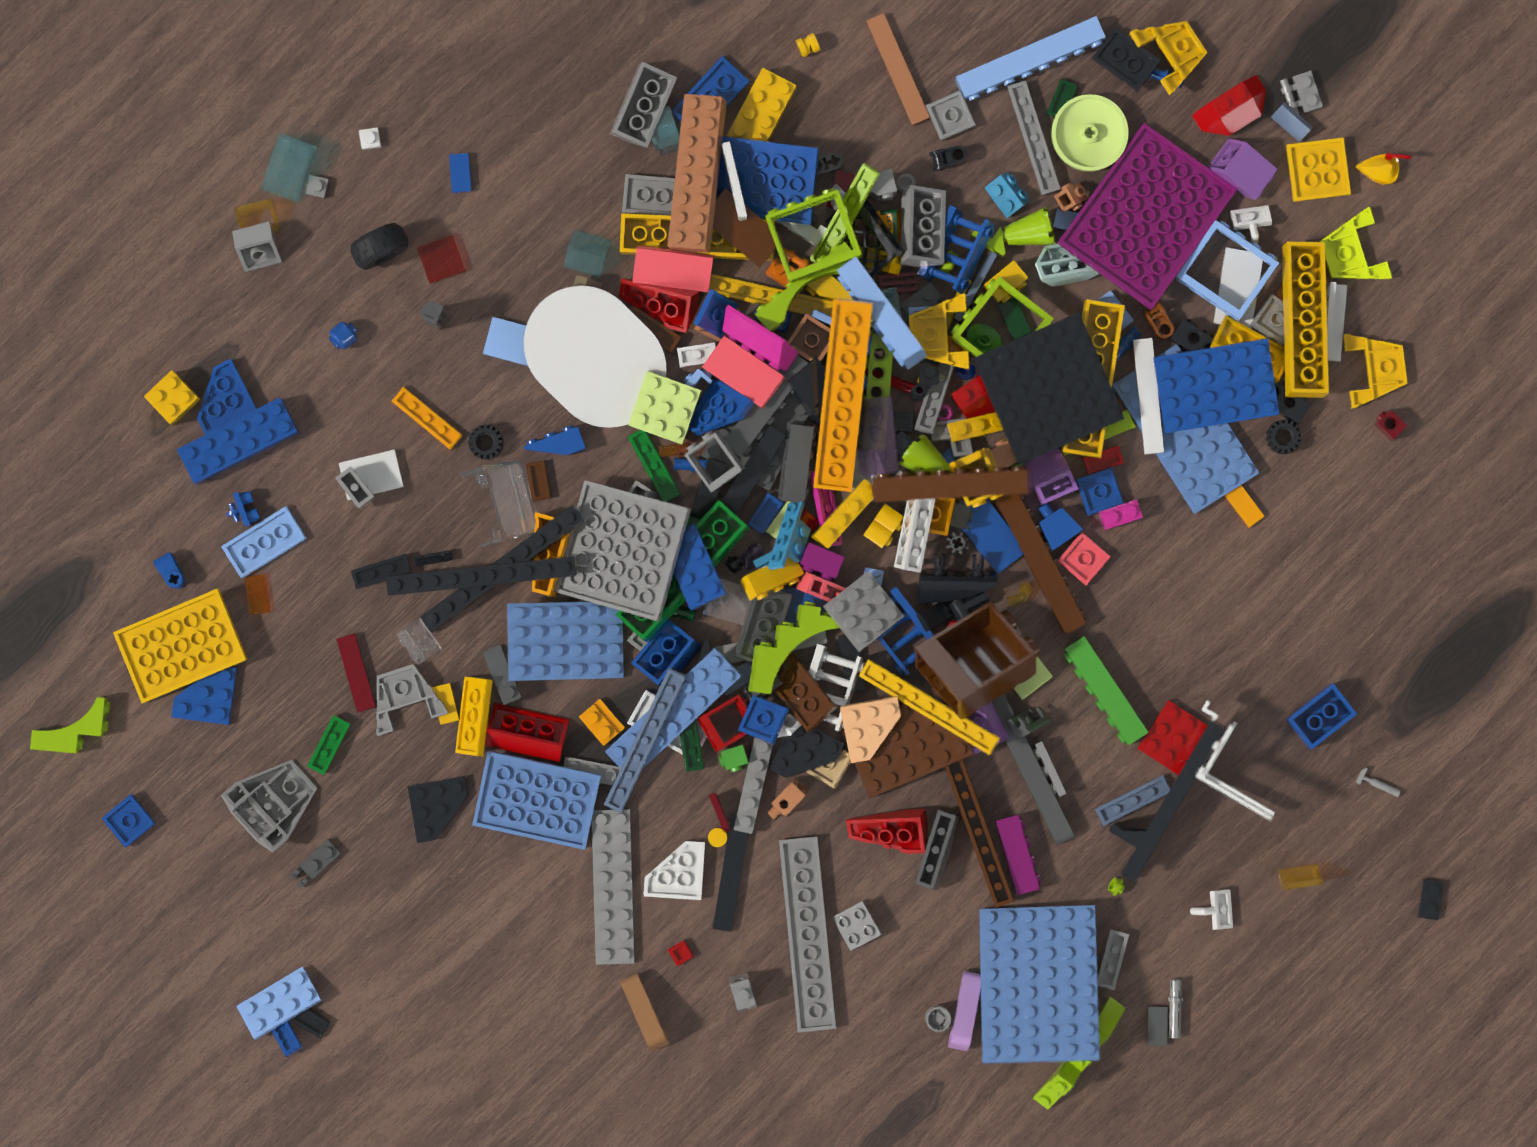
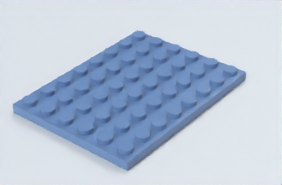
(1039, 984)

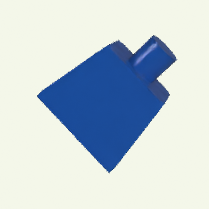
(1057, 526)

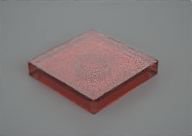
(441, 259)

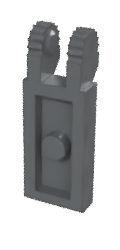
(316, 862)

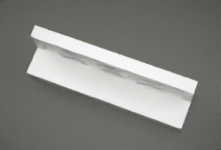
(1336, 305)
(914, 534)

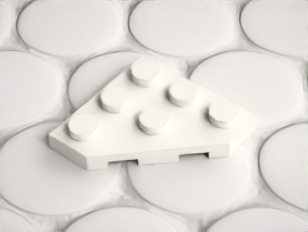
(679, 874)

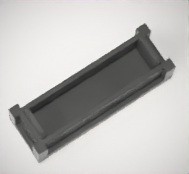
(434, 314)

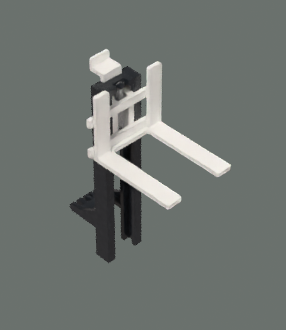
(1147, 839)

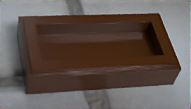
(538, 481)

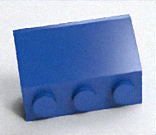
(664, 650)

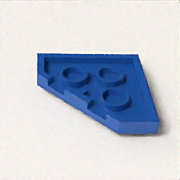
(224, 398)
(719, 408)
(207, 698)

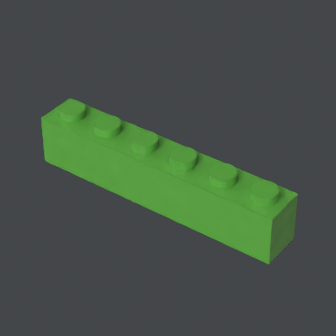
(1105, 690)

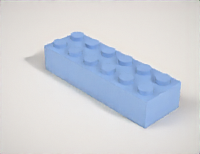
(883, 316)

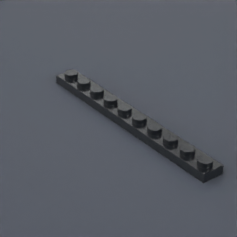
(523, 552)
(481, 576)

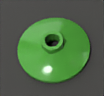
(983, 337)

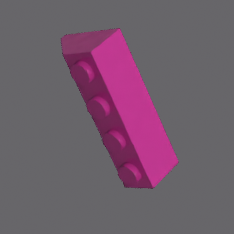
(758, 339)

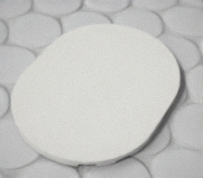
(591, 354)

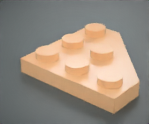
(868, 725)

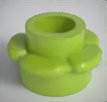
(1116, 886)

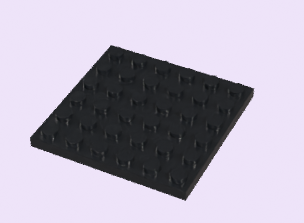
(1048, 388)

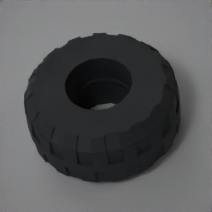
(379, 246)

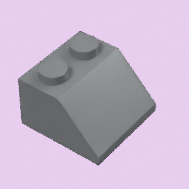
(884, 187)
(256, 246)

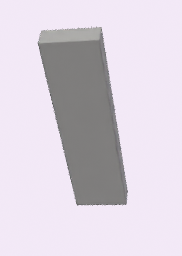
(933, 401)

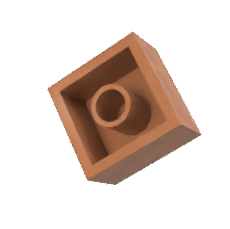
(810, 339)

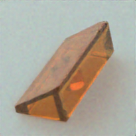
(257, 594)

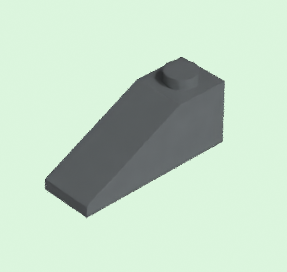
(498, 668)

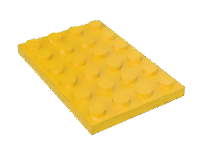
(180, 645)

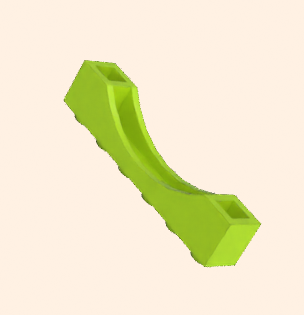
(775, 312)

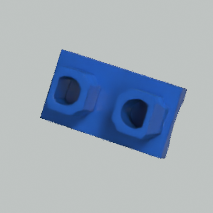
(247, 516)

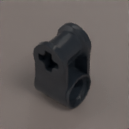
(946, 158)

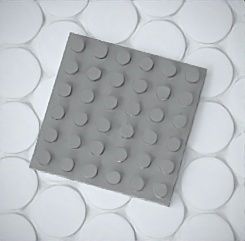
(624, 550)

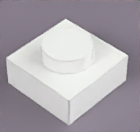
(370, 138)

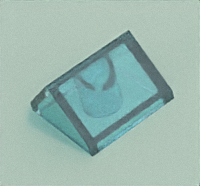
(587, 253)

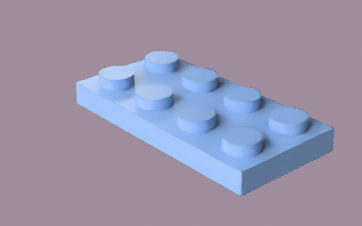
(279, 1003)

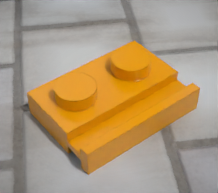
(601, 722)

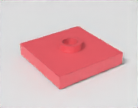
(1083, 558)

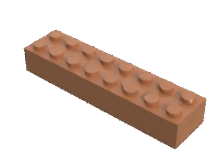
(697, 173)

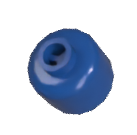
(343, 335)

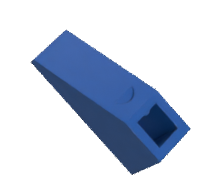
(564, 443)

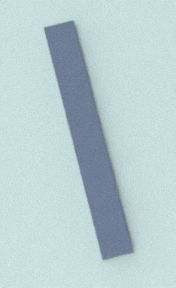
(645, 740)

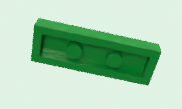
(328, 745)

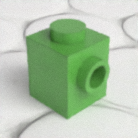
(733, 758)

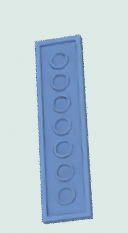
(700, 689)

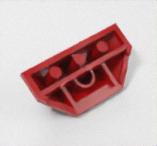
(1233, 108)

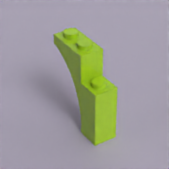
(69, 738)

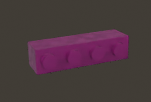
(1017, 855)

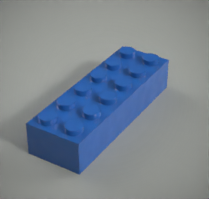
(238, 441)

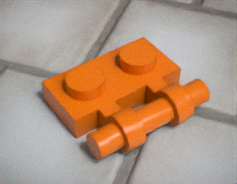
(777, 271)

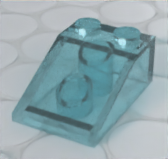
(289, 167)

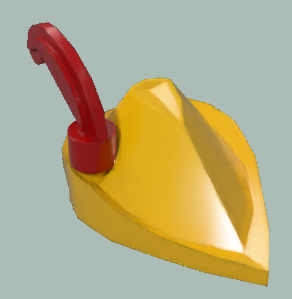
(1382, 168)

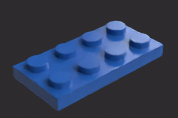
(696, 571)

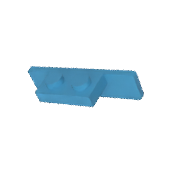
(791, 537)

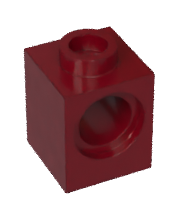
(1398, 427)

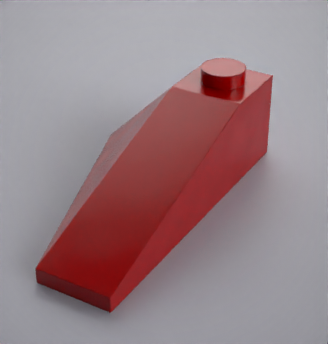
(669, 305)
(898, 830)

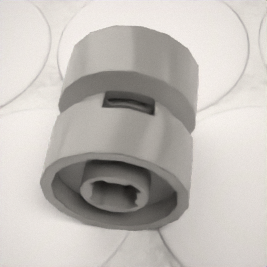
(937, 1018)

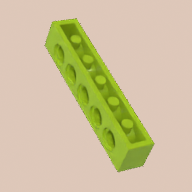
(884, 363)

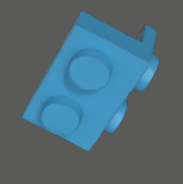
(1007, 194)

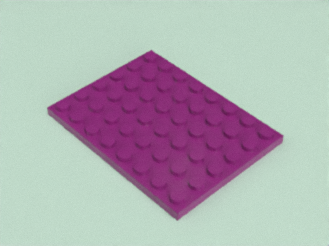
(1147, 216)

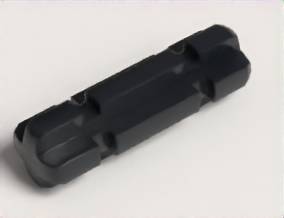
(434, 558)

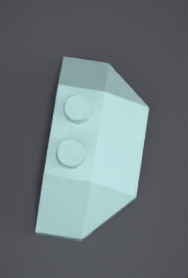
(1060, 267)

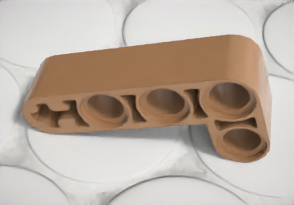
(644, 1012)

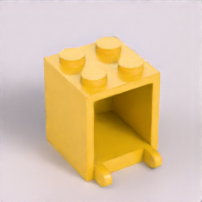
(979, 459)

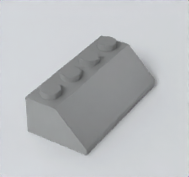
(643, 105)
(922, 226)

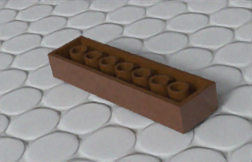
(952, 485)

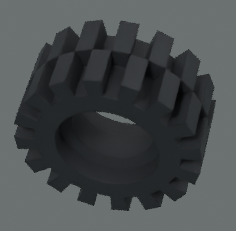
(485, 430)
(1272, 436)

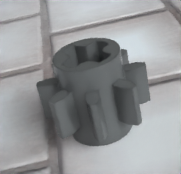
(962, 541)

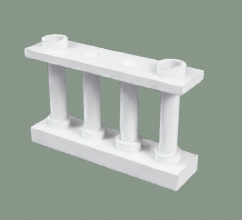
(821, 656)

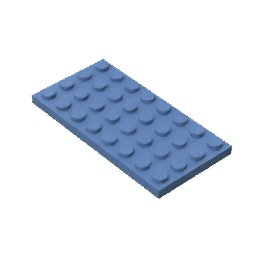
(1199, 460)

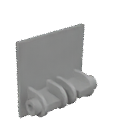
(856, 925)

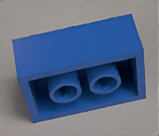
(1320, 716)

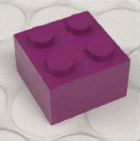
(821, 561)

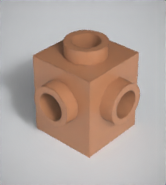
(1071, 197)

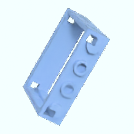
(1210, 296)

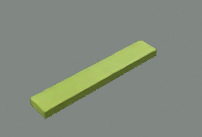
(853, 203)

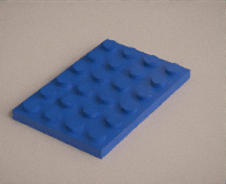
(772, 175)
(1216, 385)

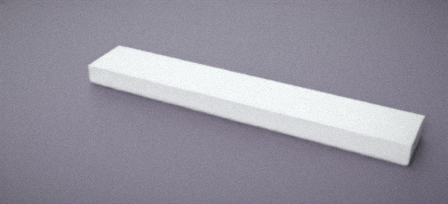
(1148, 396)

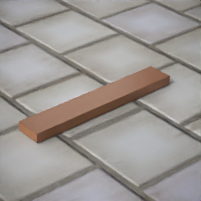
(897, 69)

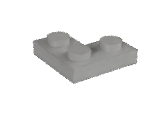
(941, 434)

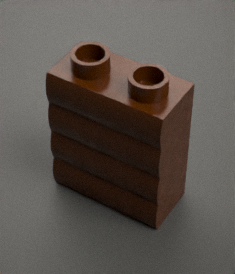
(977, 659)

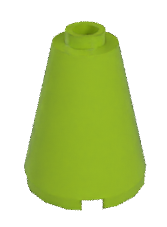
(1030, 230)
(924, 457)

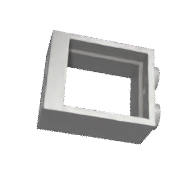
(712, 485)

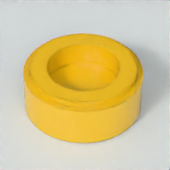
(717, 837)

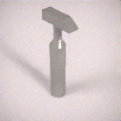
(1376, 783)

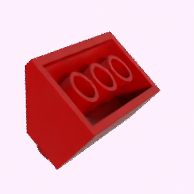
(973, 399)
(526, 732)

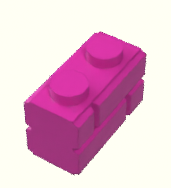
(1120, 514)

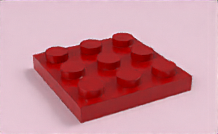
(1172, 737)

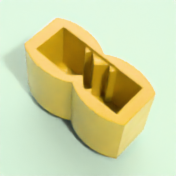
(883, 526)

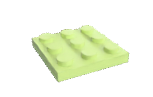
(664, 407)

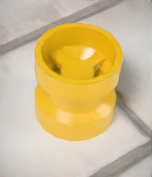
(807, 45)

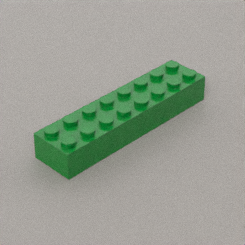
(720, 533)

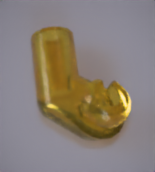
(1022, 595)

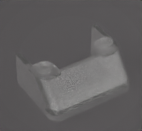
(510, 500)

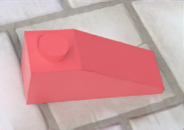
(819, 587)

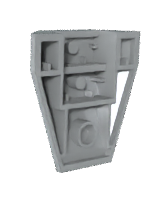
(270, 803)

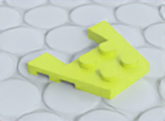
(1345, 254)

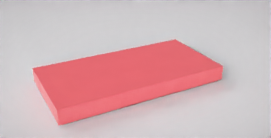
(672, 268)
(743, 372)

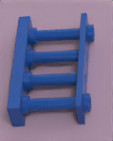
(952, 220)
(909, 613)

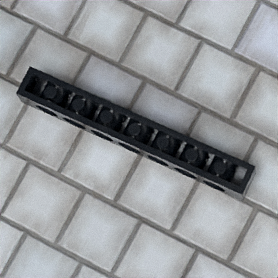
(1180, 337)

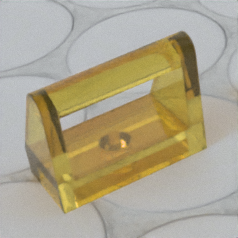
(256, 207)
(1300, 877)

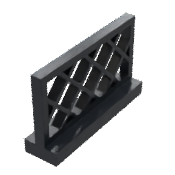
(882, 235)

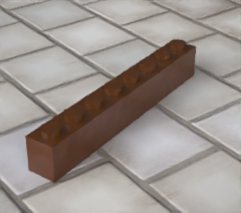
(1041, 563)
(979, 833)

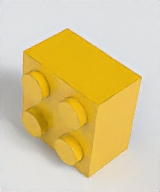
(172, 398)

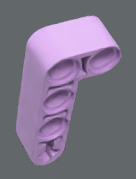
(965, 1011)

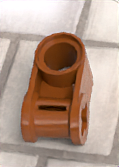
(1158, 320)

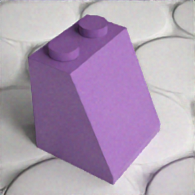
(1243, 168)

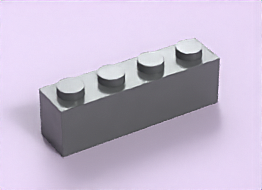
(796, 462)
(938, 850)

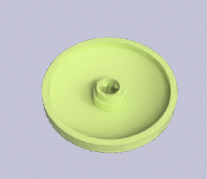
(1089, 133)

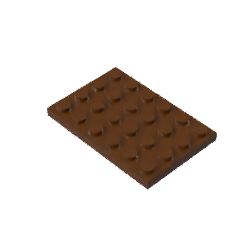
(911, 751)

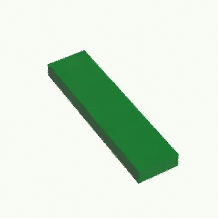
(654, 466)

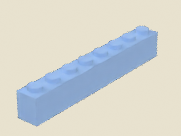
(1030, 58)

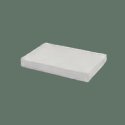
(377, 471)

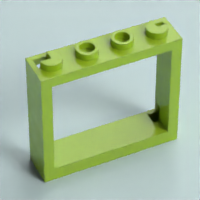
(809, 202)
(981, 301)

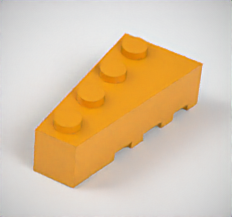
(557, 550)

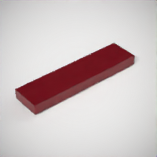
(356, 672)

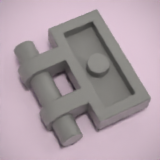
(1306, 91)

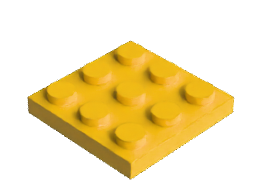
(1318, 169)

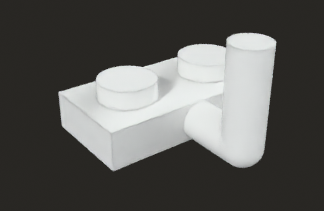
(1251, 218)
(1220, 909)

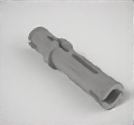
(1175, 1008)

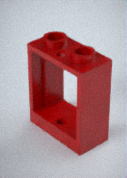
(710, 730)

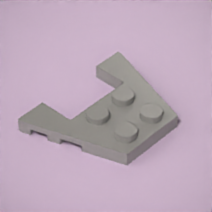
(401, 689)

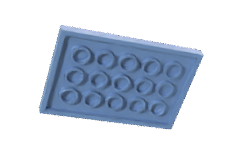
(564, 641)
(536, 799)

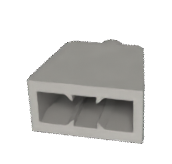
(742, 992)

